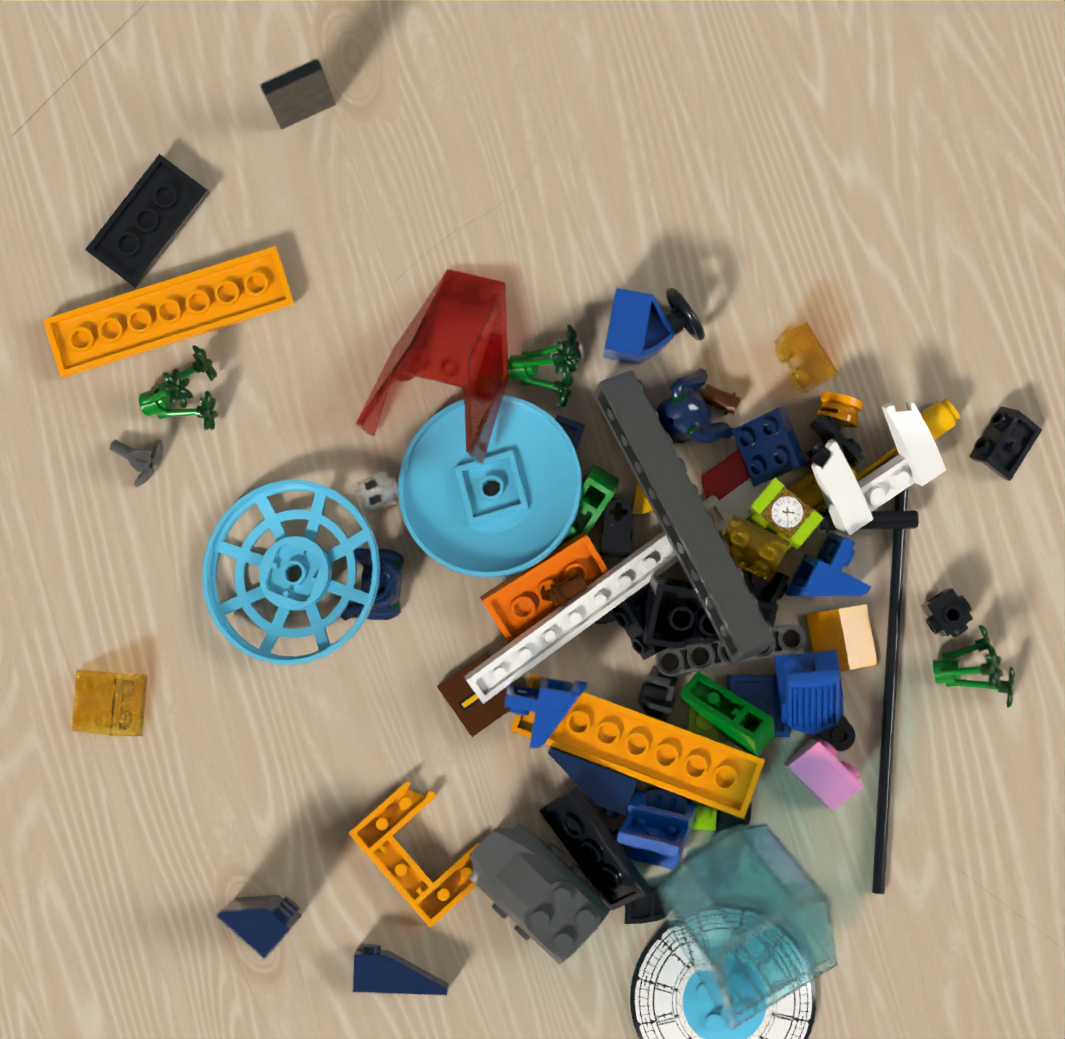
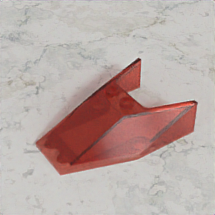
(457, 342)

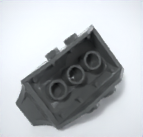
(537, 890)

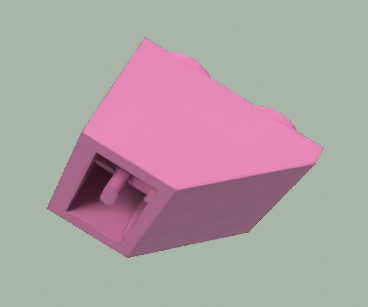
(823, 774)

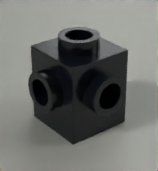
(937, 610)

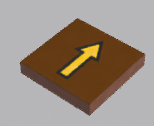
(467, 705)

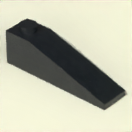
(678, 618)

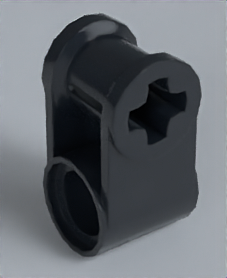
(616, 535)

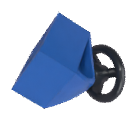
(641, 328)

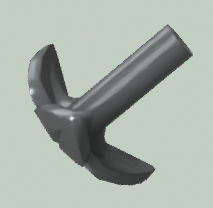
(139, 459)

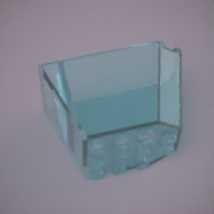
(748, 920)

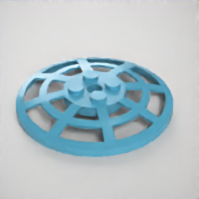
(275, 569)

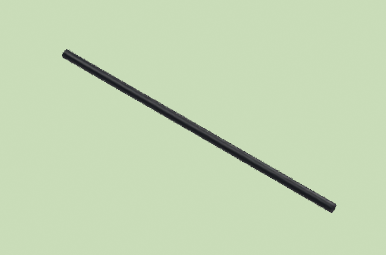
(889, 701)

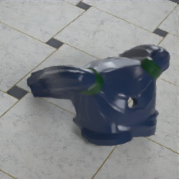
(690, 412)
(389, 590)

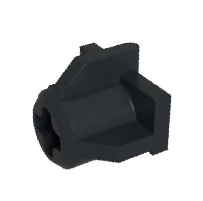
(657, 695)

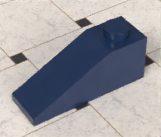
(601, 784)
(388, 973)

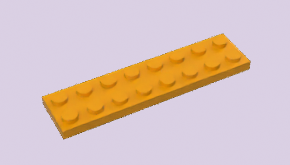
(168, 312)
(653, 752)

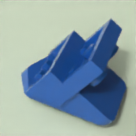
(824, 573)
(809, 690)
(548, 702)
(657, 826)

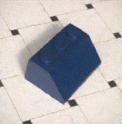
(261, 920)

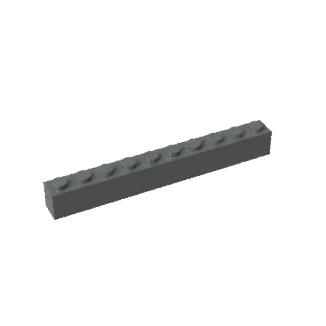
(684, 517)

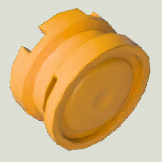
(841, 408)

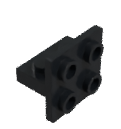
(829, 429)

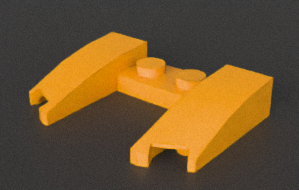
(376, 840)

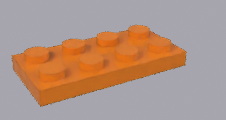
(523, 597)

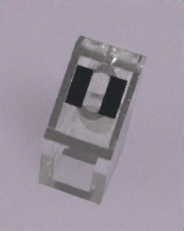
(377, 493)

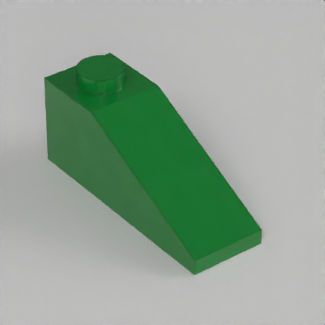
(597, 491)
(729, 714)

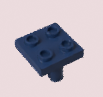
(769, 446)

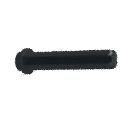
(880, 520)

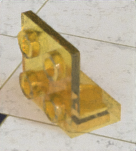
(805, 357)
(755, 548)
(109, 703)

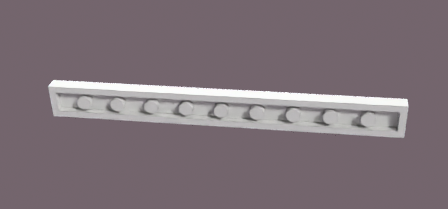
(580, 612)

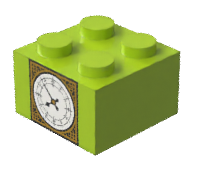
(784, 514)

